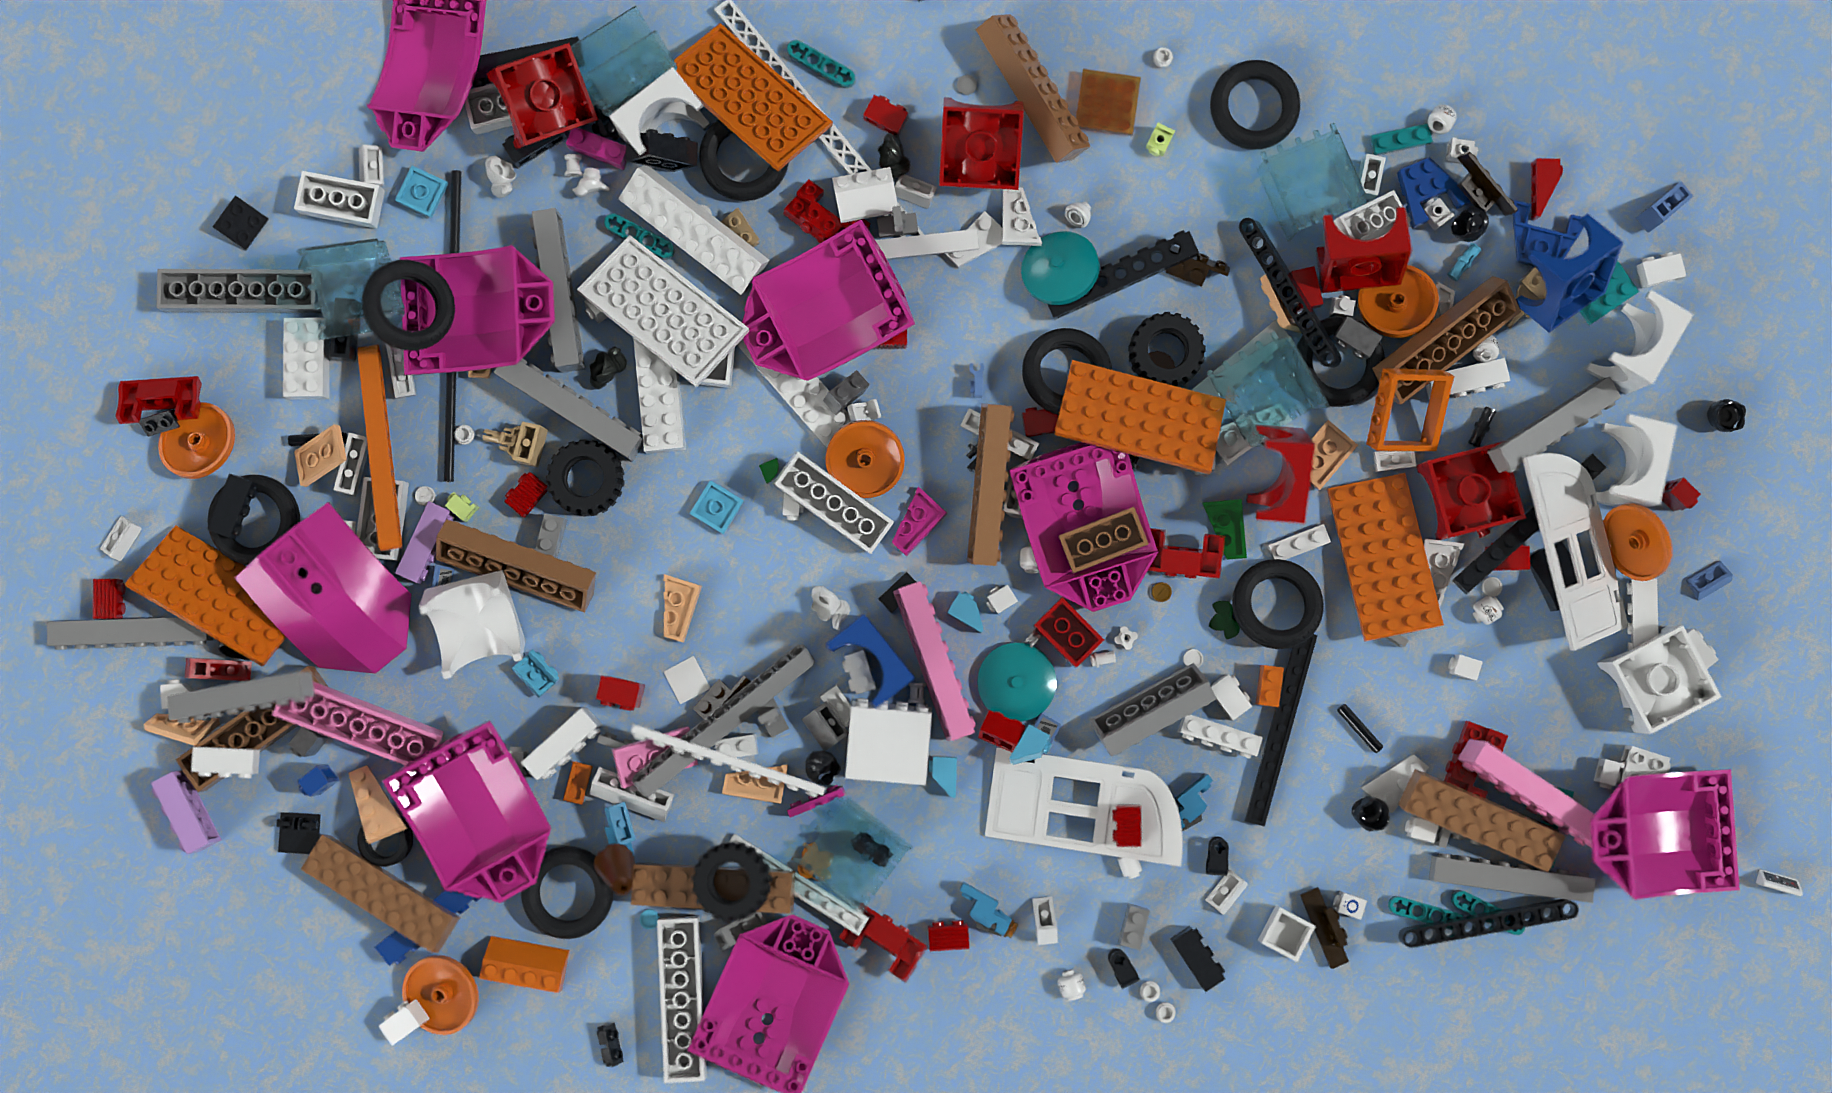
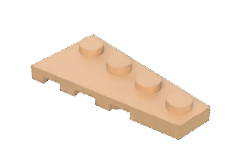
(374, 807)

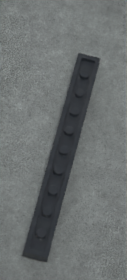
(1511, 540)
(1279, 732)

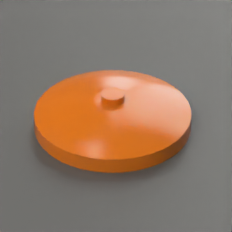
(1402, 308)
(198, 444)
(865, 458)
(1638, 541)
(444, 992)

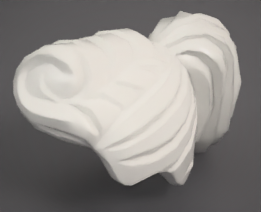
(500, 175)
(829, 606)

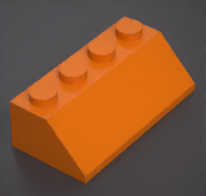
(524, 964)

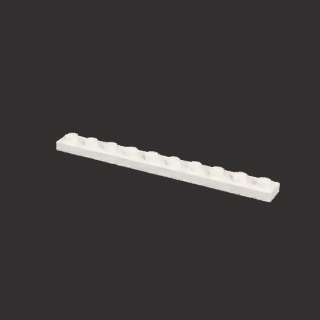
(719, 758)

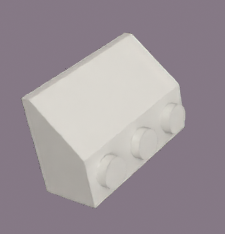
(865, 194)

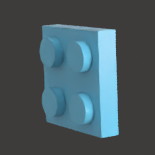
(421, 191)
(717, 507)

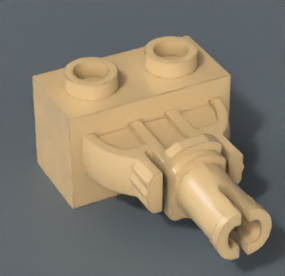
(1532, 287)
(524, 442)

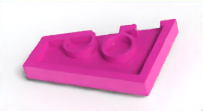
(918, 522)
(799, 807)

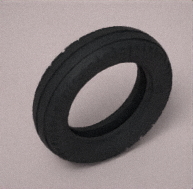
(1263, 71)
(723, 185)
(425, 276)
(1048, 342)
(1351, 395)
(289, 518)
(1301, 580)
(561, 928)

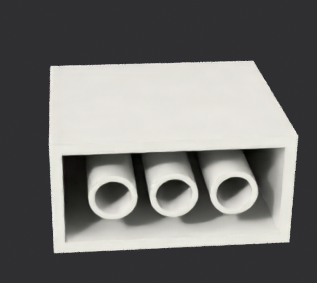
(888, 742)

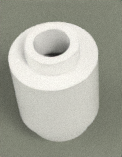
(1129, 867)

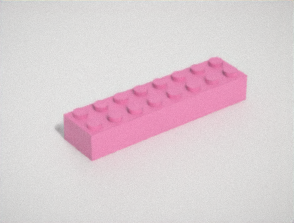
(934, 662)
(361, 724)
(1528, 789)

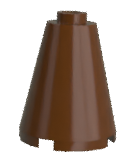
(616, 867)

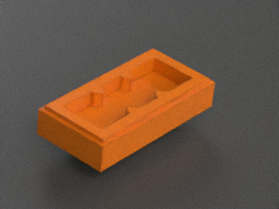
(577, 782)

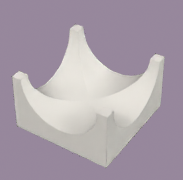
(656, 104)
(1654, 343)
(1647, 460)
(473, 620)
(1662, 679)

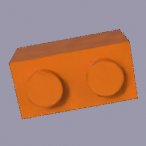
(1269, 685)

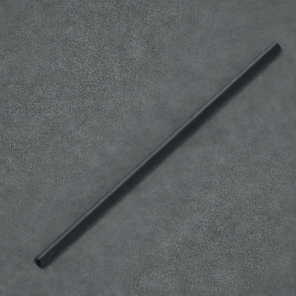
(451, 376)

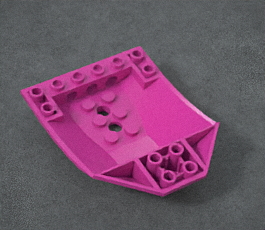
(1047, 509)
(362, 607)
(780, 971)

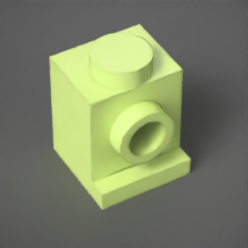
(1163, 132)
(461, 506)

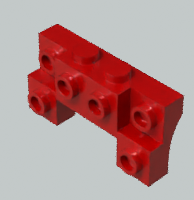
(812, 216)
(159, 394)
(1188, 561)
(1459, 775)
(890, 938)

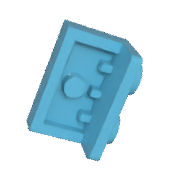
(536, 673)

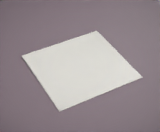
(687, 680)

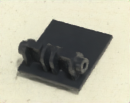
(240, 222)
(298, 832)
(879, 852)

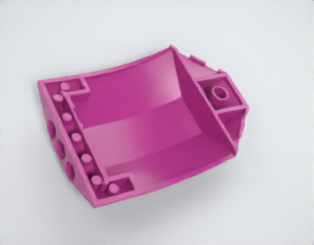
(427, 69)
(825, 306)
(498, 316)
(473, 814)
(1669, 834)

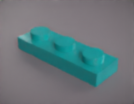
(1401, 139)

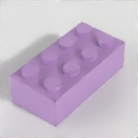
(186, 812)

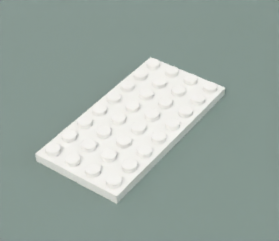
(663, 310)

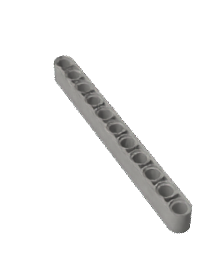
(725, 718)

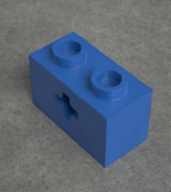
(317, 781)

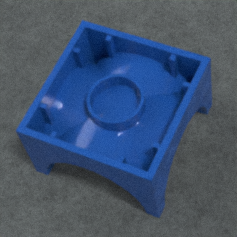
(1574, 280)
(864, 634)

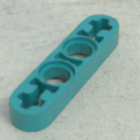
(820, 65)
(641, 233)
(1487, 908)
(1427, 910)

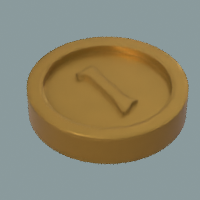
(1161, 592)

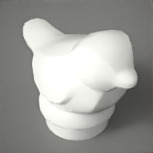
(590, 183)

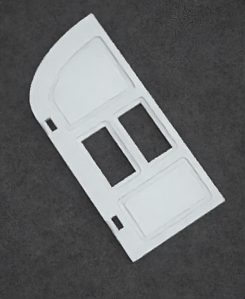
(1563, 509)
(1023, 801)

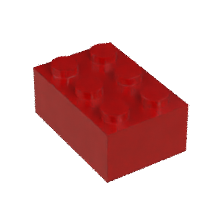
(1068, 632)

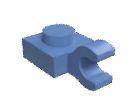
(976, 385)

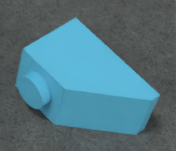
(966, 611)
(1031, 746)
(944, 772)

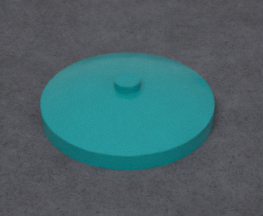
(1060, 268)
(1017, 681)

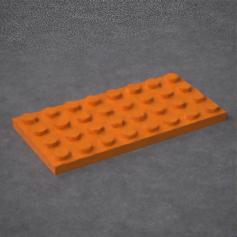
(750, 97)
(1140, 417)
(1385, 557)
(202, 590)

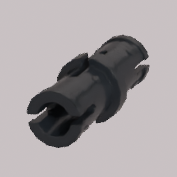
(1482, 427)

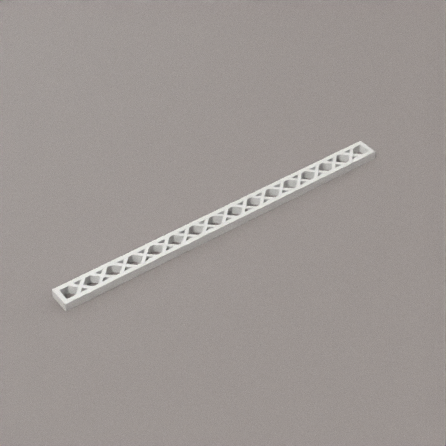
(790, 77)

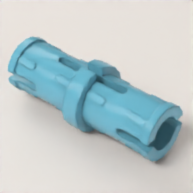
(1464, 262)

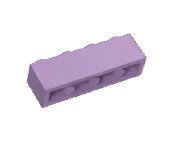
(422, 546)

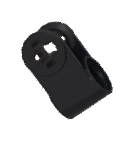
(1217, 860)
(1124, 970)

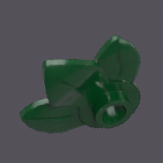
(1224, 619)

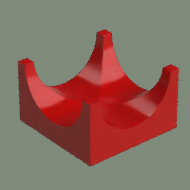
(543, 95)
(981, 145)
(1363, 264)
(1290, 491)
(1471, 492)

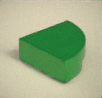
(769, 469)

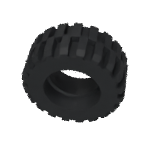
(1184, 331)
(566, 459)
(704, 881)

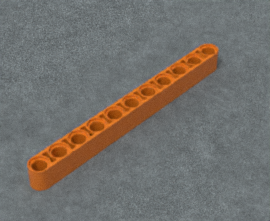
(379, 447)

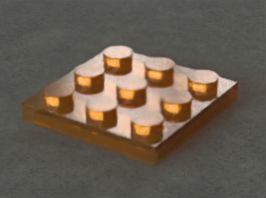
(1107, 102)

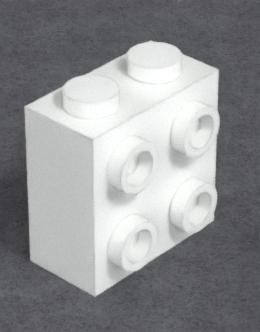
(859, 671)
(1642, 762)

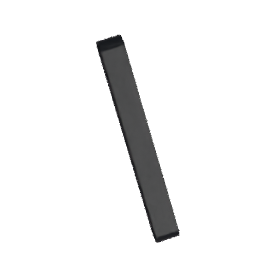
(1296, 298)
(1497, 918)

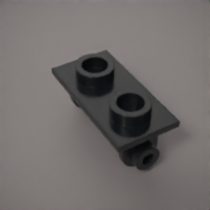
(159, 422)
(612, 1054)

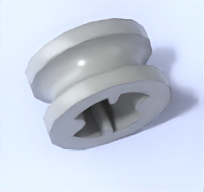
(1033, 638)

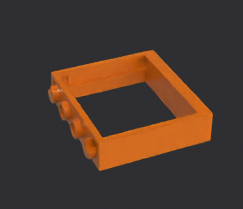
(1434, 416)

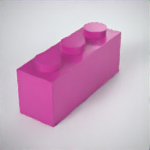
(597, 147)

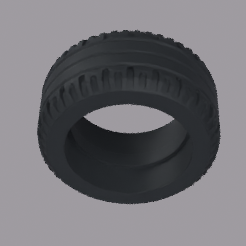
(371, 856)

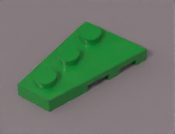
(1229, 522)

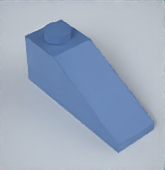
(1664, 207)

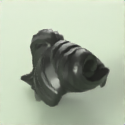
(893, 156)
(606, 366)

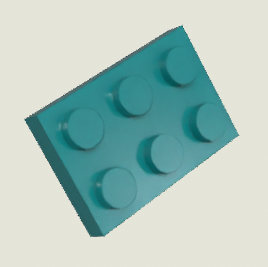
(1618, 291)

